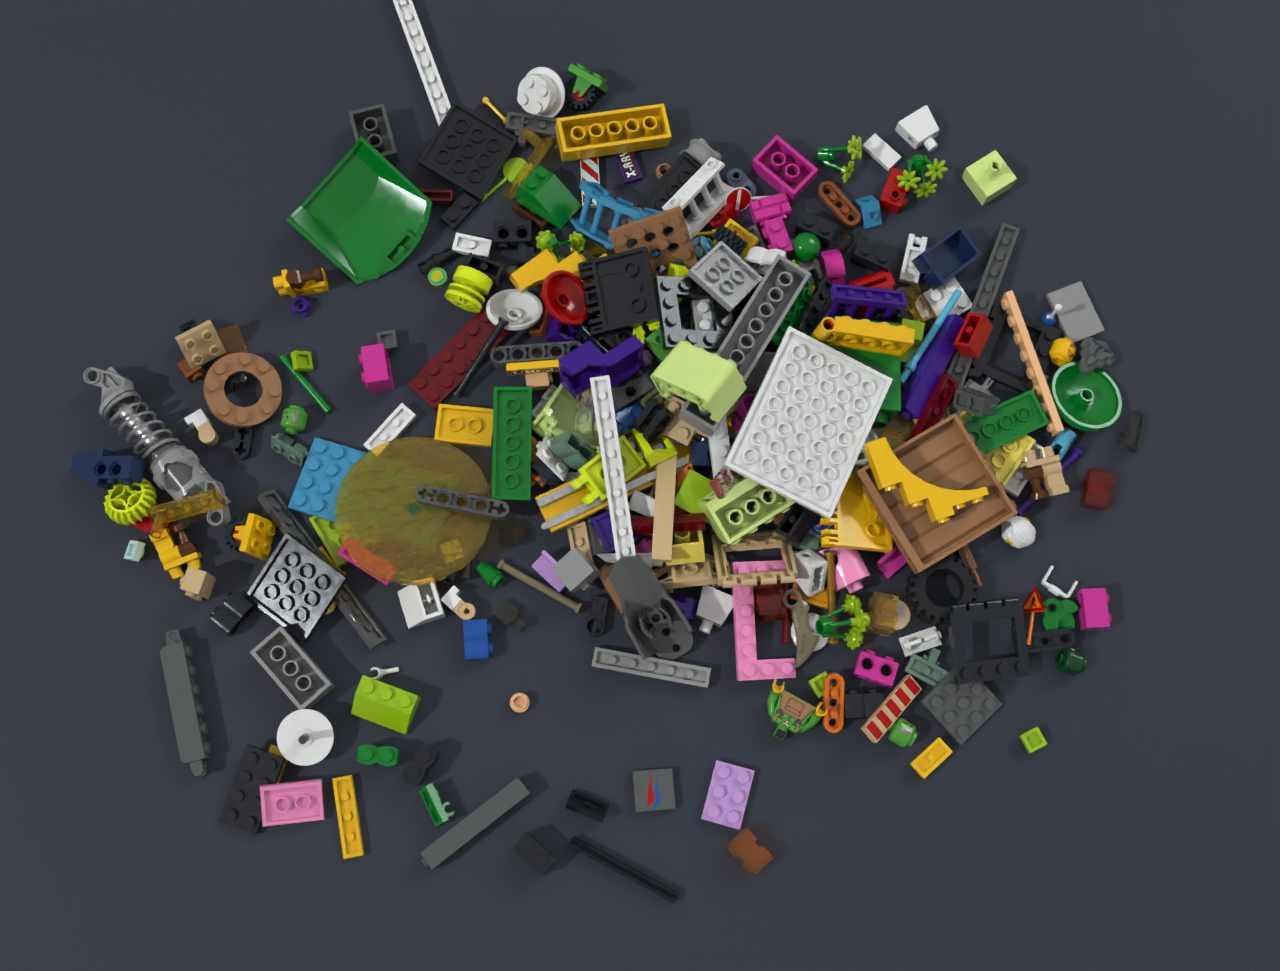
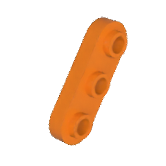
(837, 710)

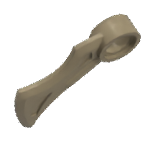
(805, 636)

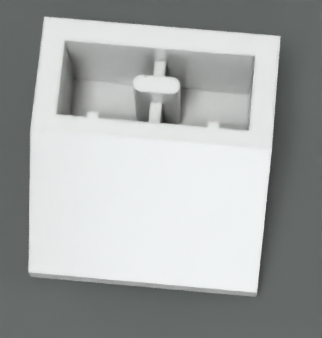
(421, 604)

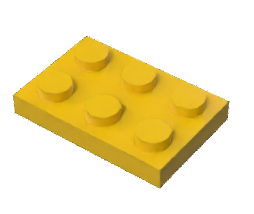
(464, 425)

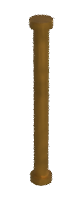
(831, 589)

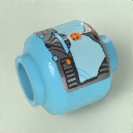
(701, 246)

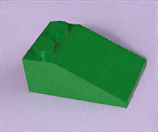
(548, 197)

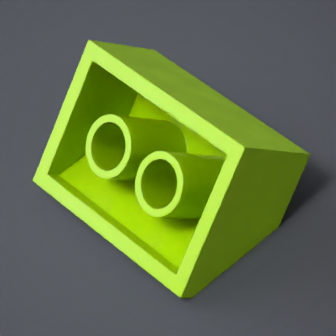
(384, 704)

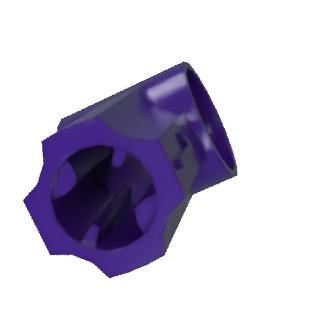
(687, 605)

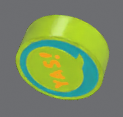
(437, 277)

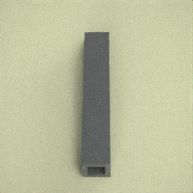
(474, 824)

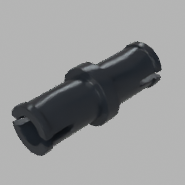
(436, 260)

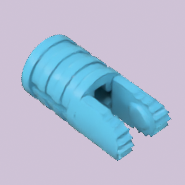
(1063, 442)

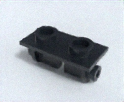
(584, 336)

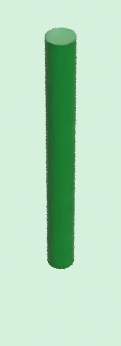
(305, 383)

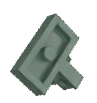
(926, 667)

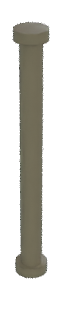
(539, 586)

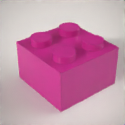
(376, 368)

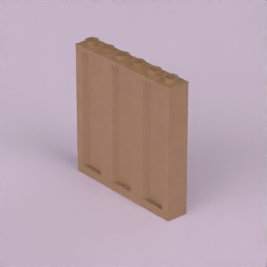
(950, 460)

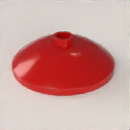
(564, 297)

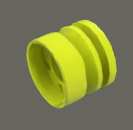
(468, 288)

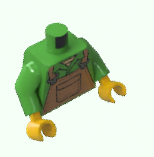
(791, 712)

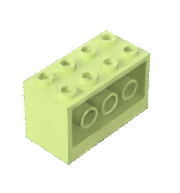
(744, 518)

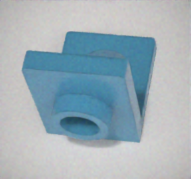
(870, 211)

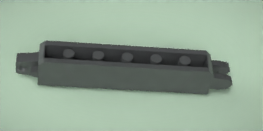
(184, 703)

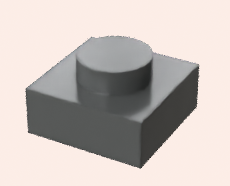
(388, 338)

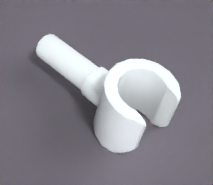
(381, 672)

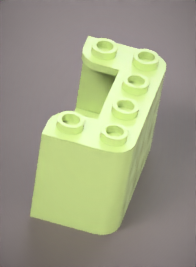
(700, 378)

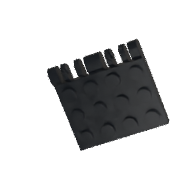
(621, 289)

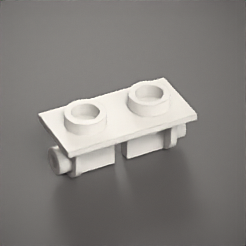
(920, 641)

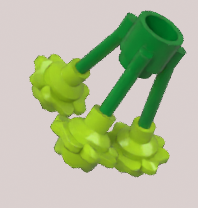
(854, 637)

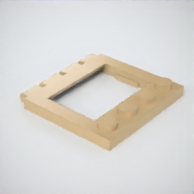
(755, 541)

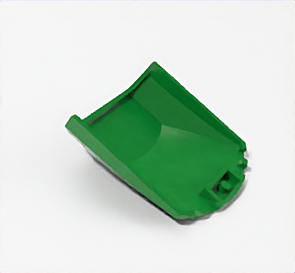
(364, 215)

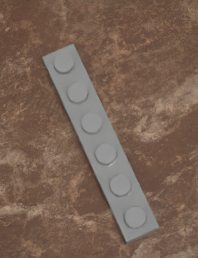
(651, 667)

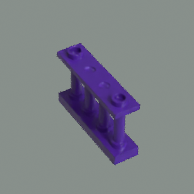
(865, 296)

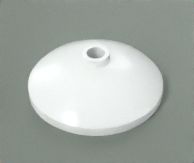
(519, 309)

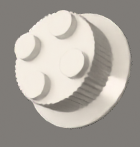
(541, 92)

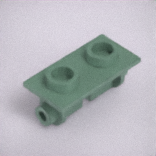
(282, 444)

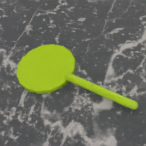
(510, 171)

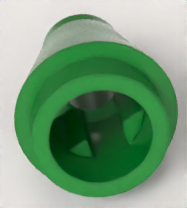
(491, 575)

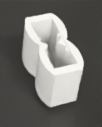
(761, 258)

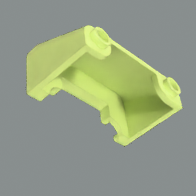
(559, 417)

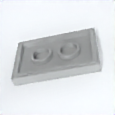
(1077, 315)

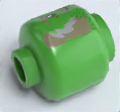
(294, 419)
(902, 733)

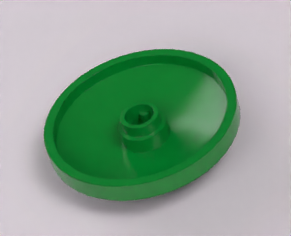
(1085, 400)

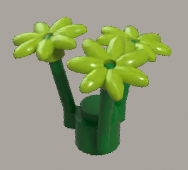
(827, 154)
(918, 164)

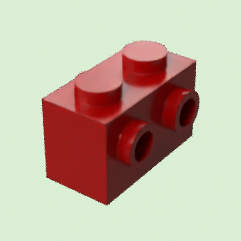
(893, 196)
(973, 335)

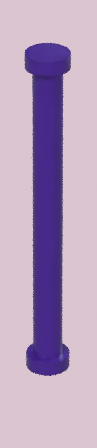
(1076, 453)

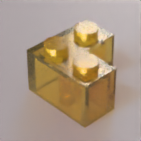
(882, 614)

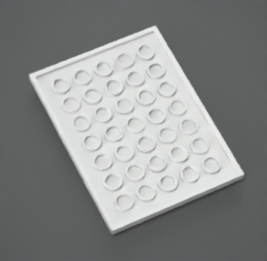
(808, 422)

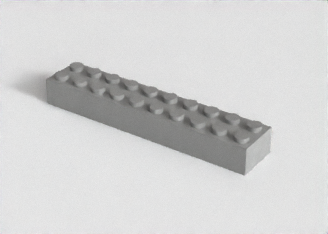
(754, 329)

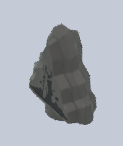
(1094, 355)

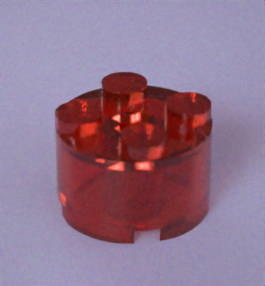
(768, 603)

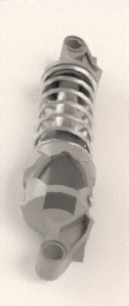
(170, 463)

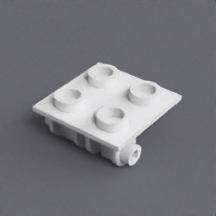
(553, 461)

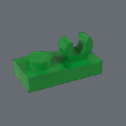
(431, 799)

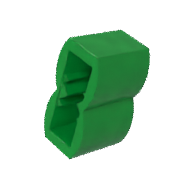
(374, 755)

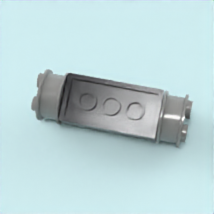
(675, 177)

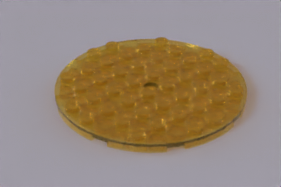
(376, 516)

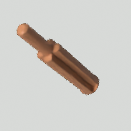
(968, 559)

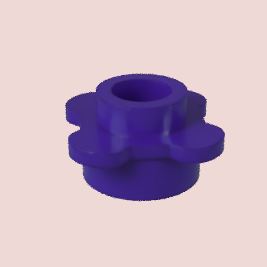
(301, 301)

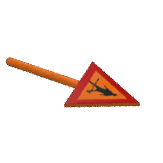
(1032, 605)

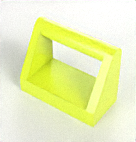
(656, 455)

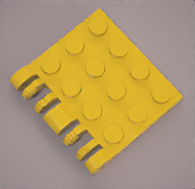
(855, 523)

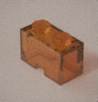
(744, 846)

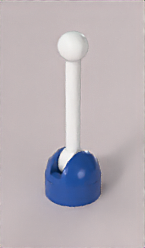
(1050, 316)

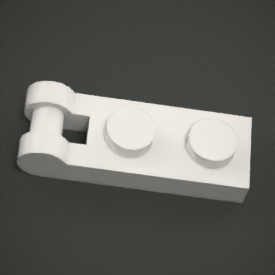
(909, 273)

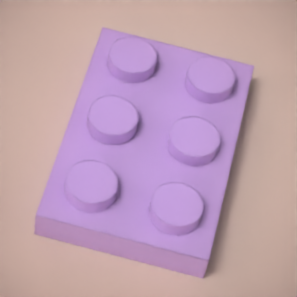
(727, 794)

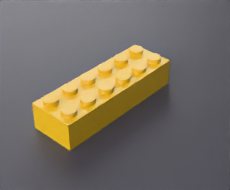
(612, 132)

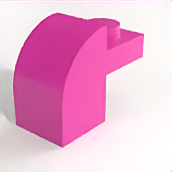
(833, 266)

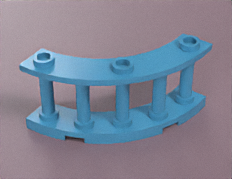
(621, 207)

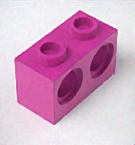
(874, 673)

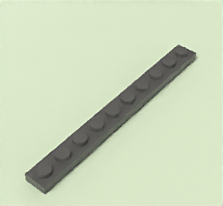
(987, 291)
(345, 599)

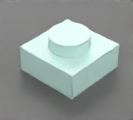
(134, 551)

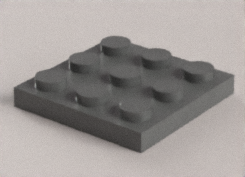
(960, 707)

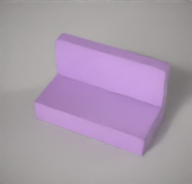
(543, 568)

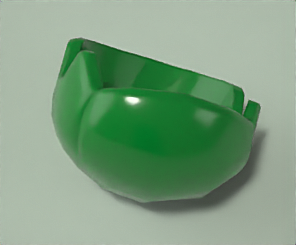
(806, 247)

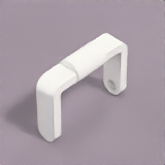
(1055, 590)

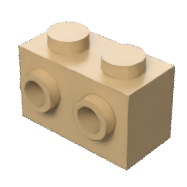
(197, 583)

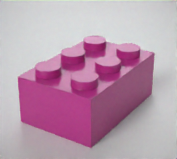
(784, 168)

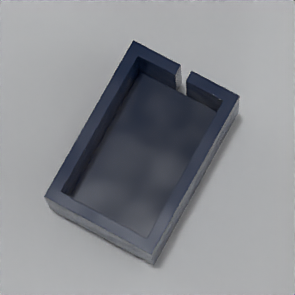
(946, 257)

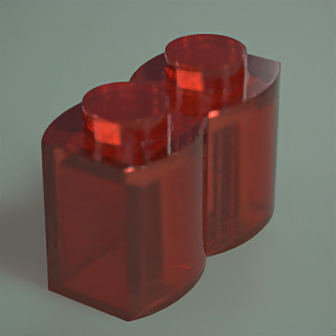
(1098, 489)

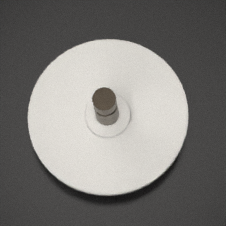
(305, 737)

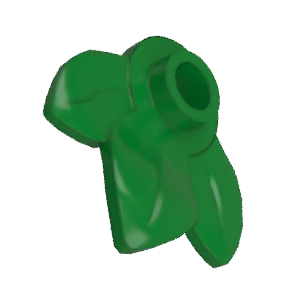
(1061, 616)

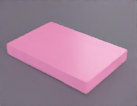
(291, 802)

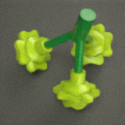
(547, 240)

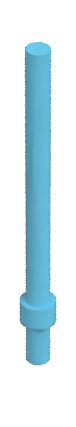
(910, 365)

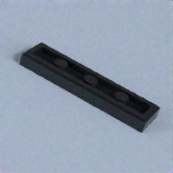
(816, 307)

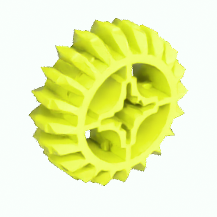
(130, 503)

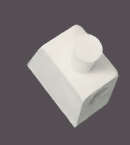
(919, 129)
(811, 571)
(713, 608)

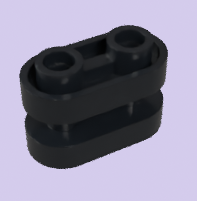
(653, 420)

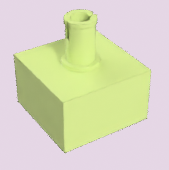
(989, 177)

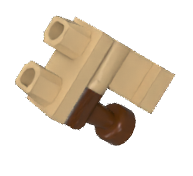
(1047, 469)

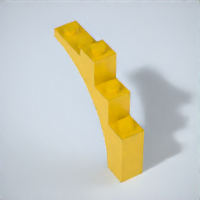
(542, 265)
(938, 501)

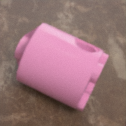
(848, 569)

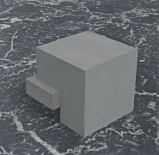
(576, 571)

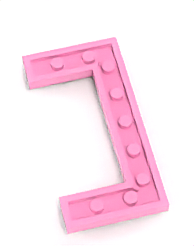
(744, 629)

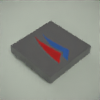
(653, 790)

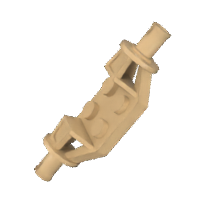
(690, 574)

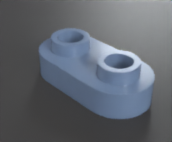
(742, 181)

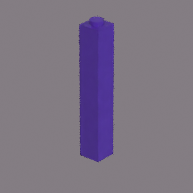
(930, 368)

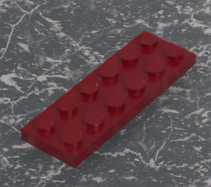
(448, 367)

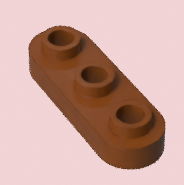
(837, 197)

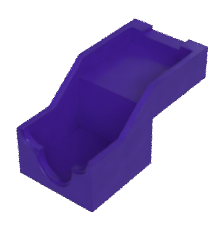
(589, 362)

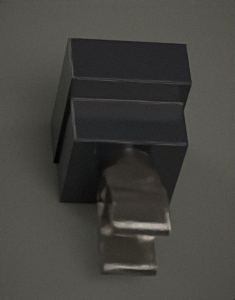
(526, 254)
(230, 383)

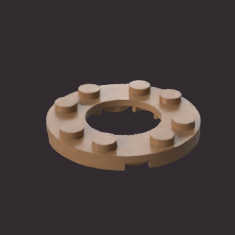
(236, 415)

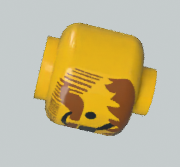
(1062, 351)

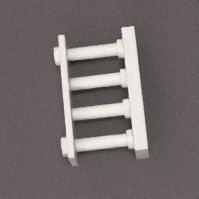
(712, 201)

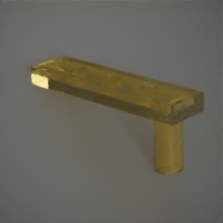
(541, 147)
(183, 508)

